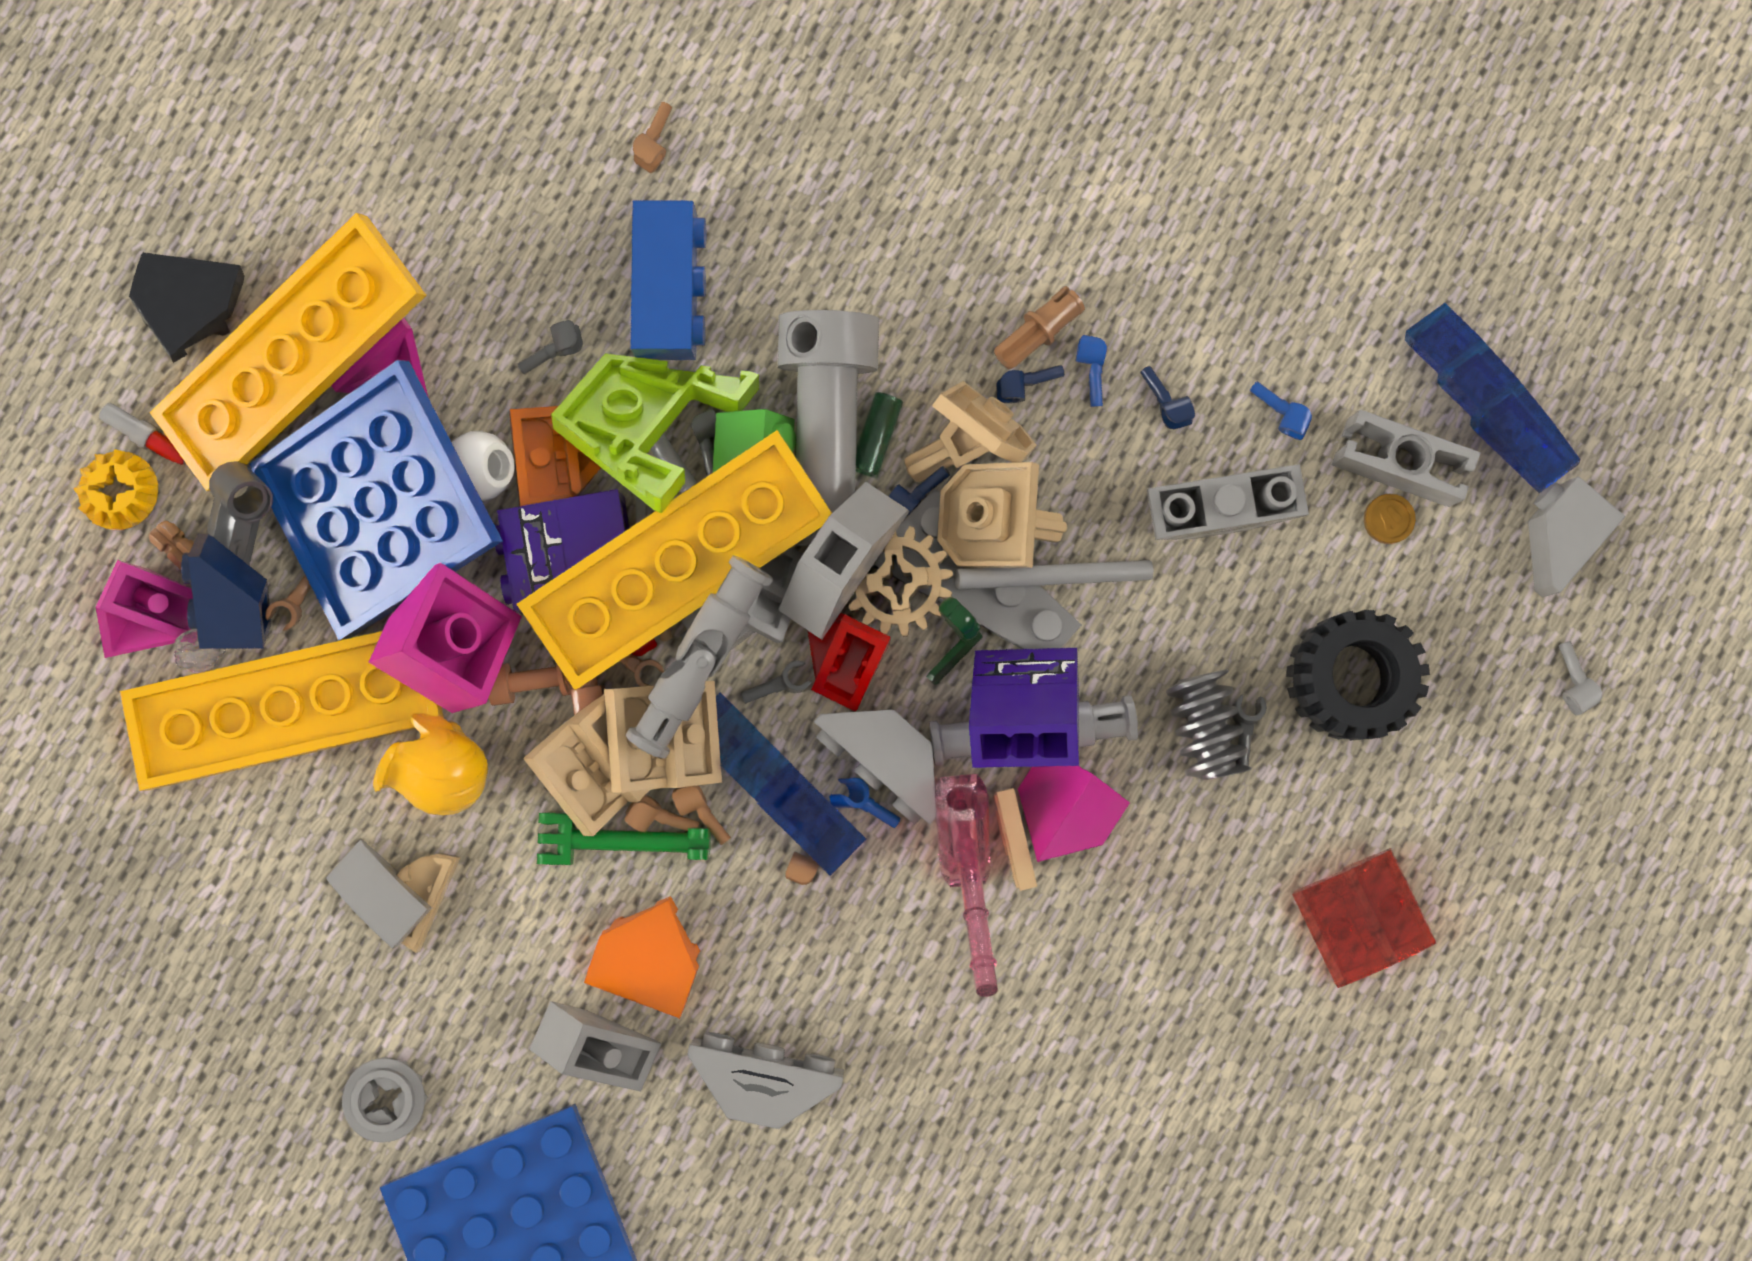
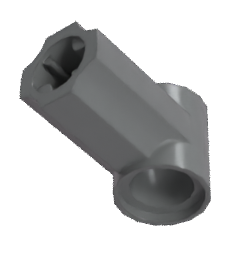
(236, 520)

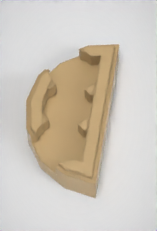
(1014, 839)
(429, 879)

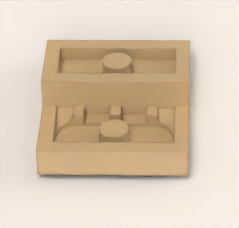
(693, 748)
(577, 769)

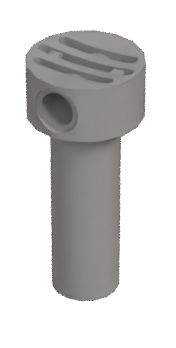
(828, 354)

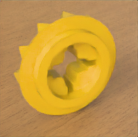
(130, 506)

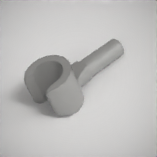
(1586, 691)

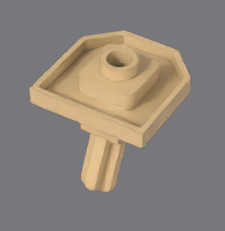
(973, 430)
(992, 516)

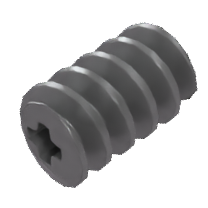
(1208, 726)

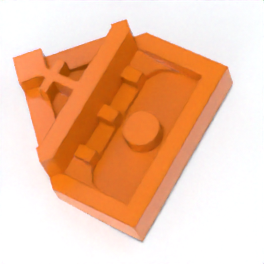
(544, 460)
(647, 959)

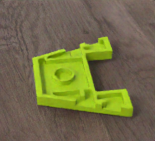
(629, 405)

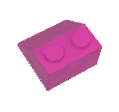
(447, 640)

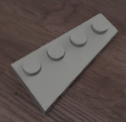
(1016, 614)

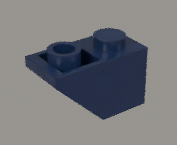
(227, 597)

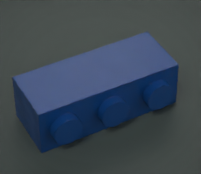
(666, 280)

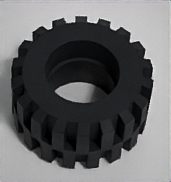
(1398, 674)

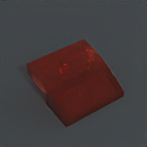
(1364, 918)

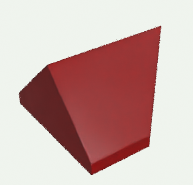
(846, 660)

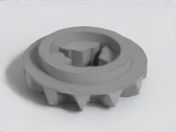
(381, 1123)

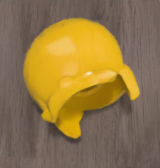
(438, 771)

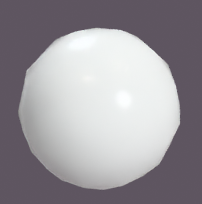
(486, 462)

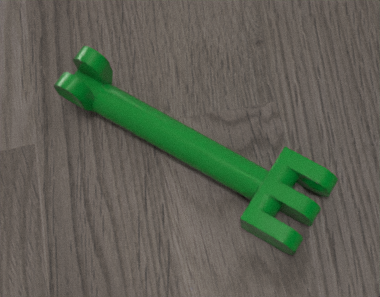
(694, 842)

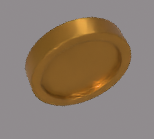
(1389, 518)

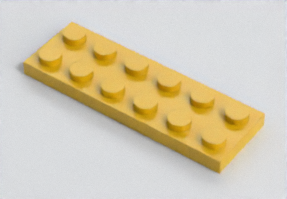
(289, 350)
(674, 560)
(265, 712)

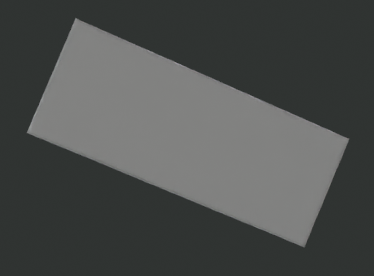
(1423, 448)

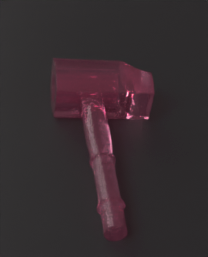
(966, 863)

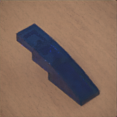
(1493, 397)
(783, 790)

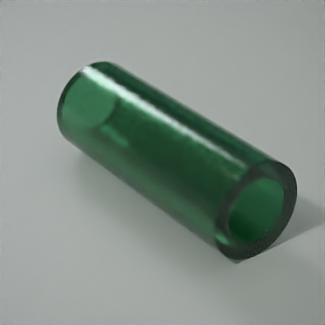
(877, 434)

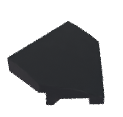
(184, 299)

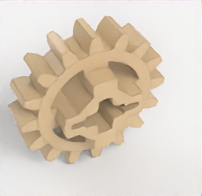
(921, 579)

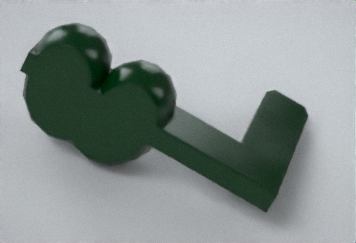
(967, 630)

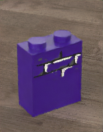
(553, 537)
(1025, 708)

